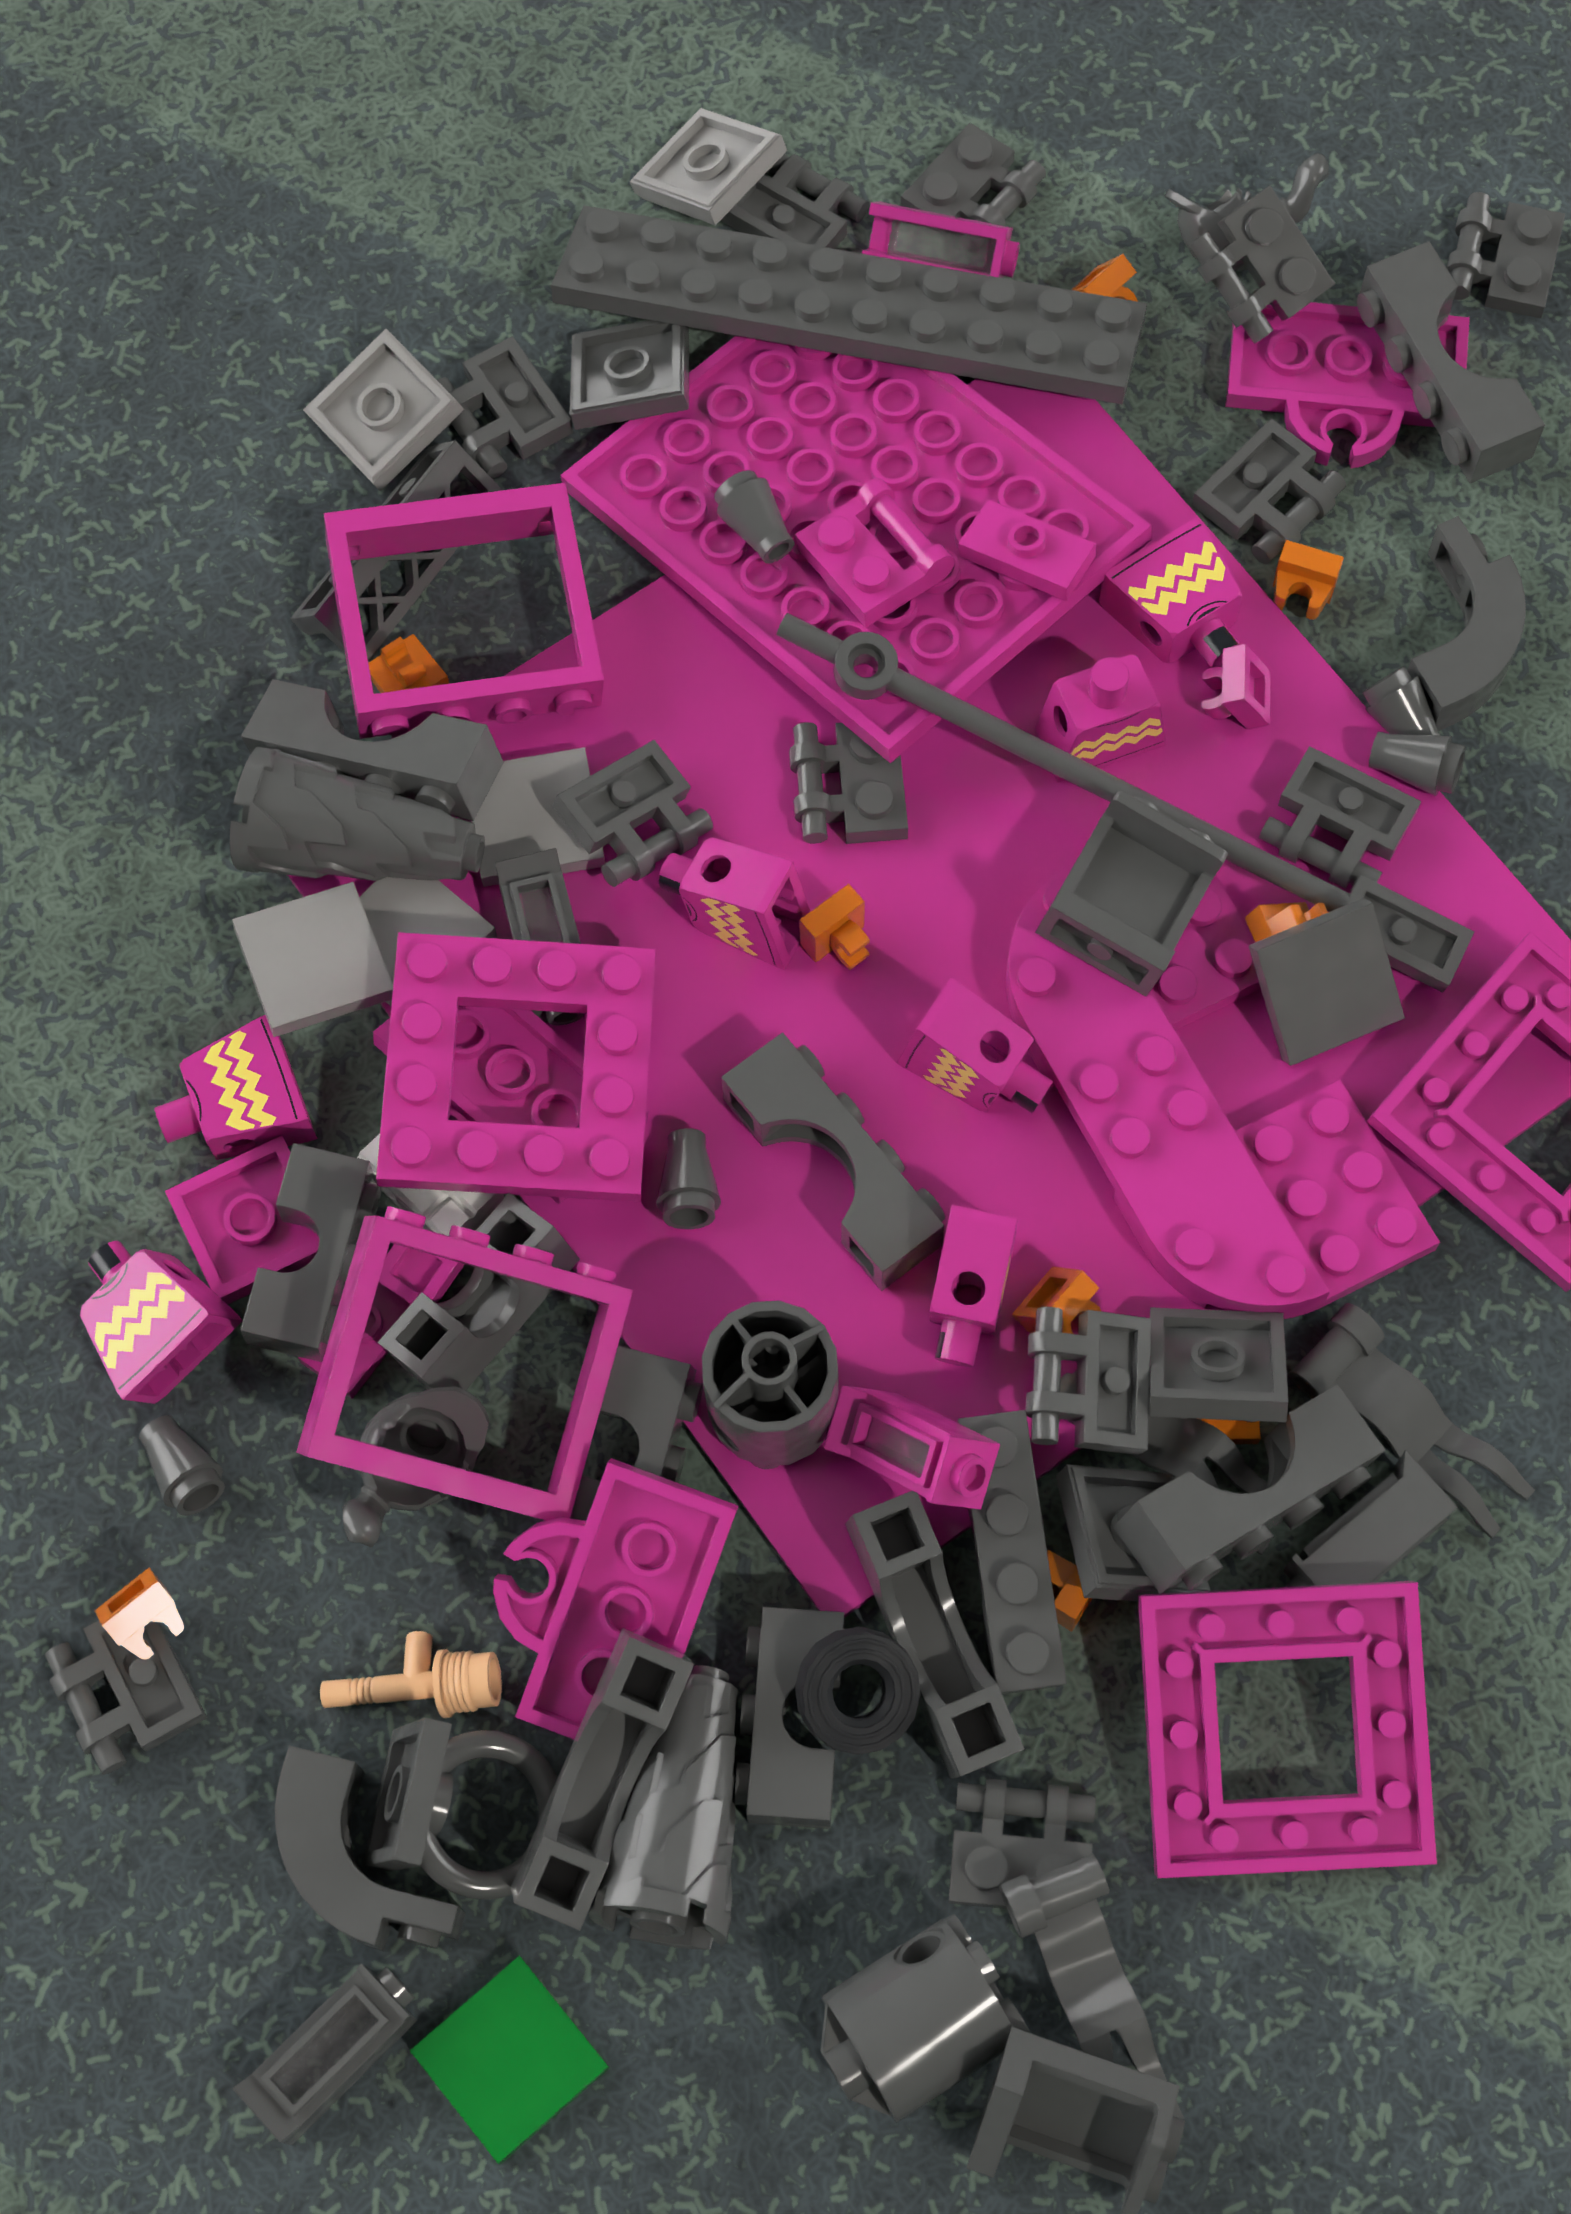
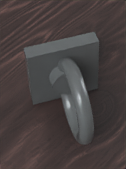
(418, 1795)

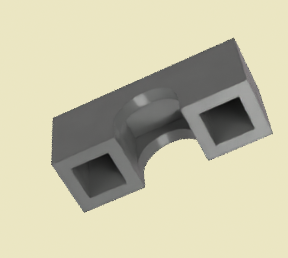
(331, 1198)
(460, 1337)
(655, 1400)
(784, 1779)

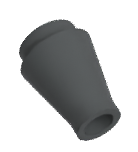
(752, 512)
(1400, 705)
(1419, 760)
(687, 1185)
(183, 1470)

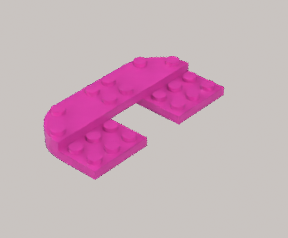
(1226, 1216)

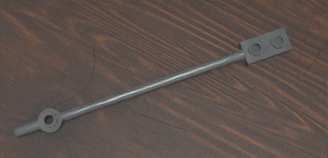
(1413, 935)

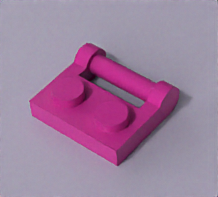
(860, 566)

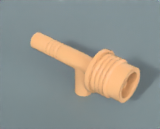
(457, 1680)

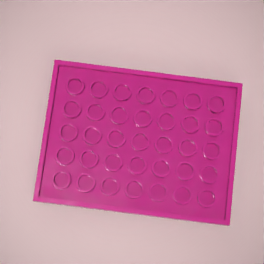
(818, 434)

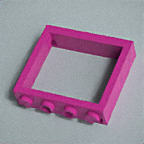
(450, 524)
(469, 1248)

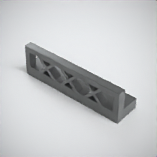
(425, 481)

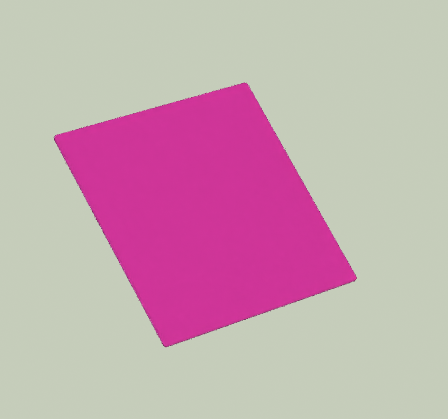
(938, 909)

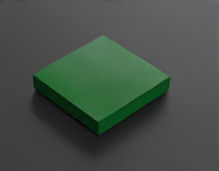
(509, 2060)

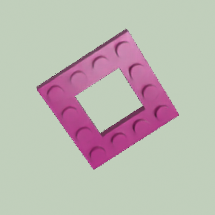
(1427, 1107)
(588, 1162)
(1209, 1836)

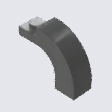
(1492, 599)
(314, 1840)

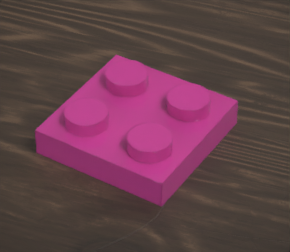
(236, 1224)

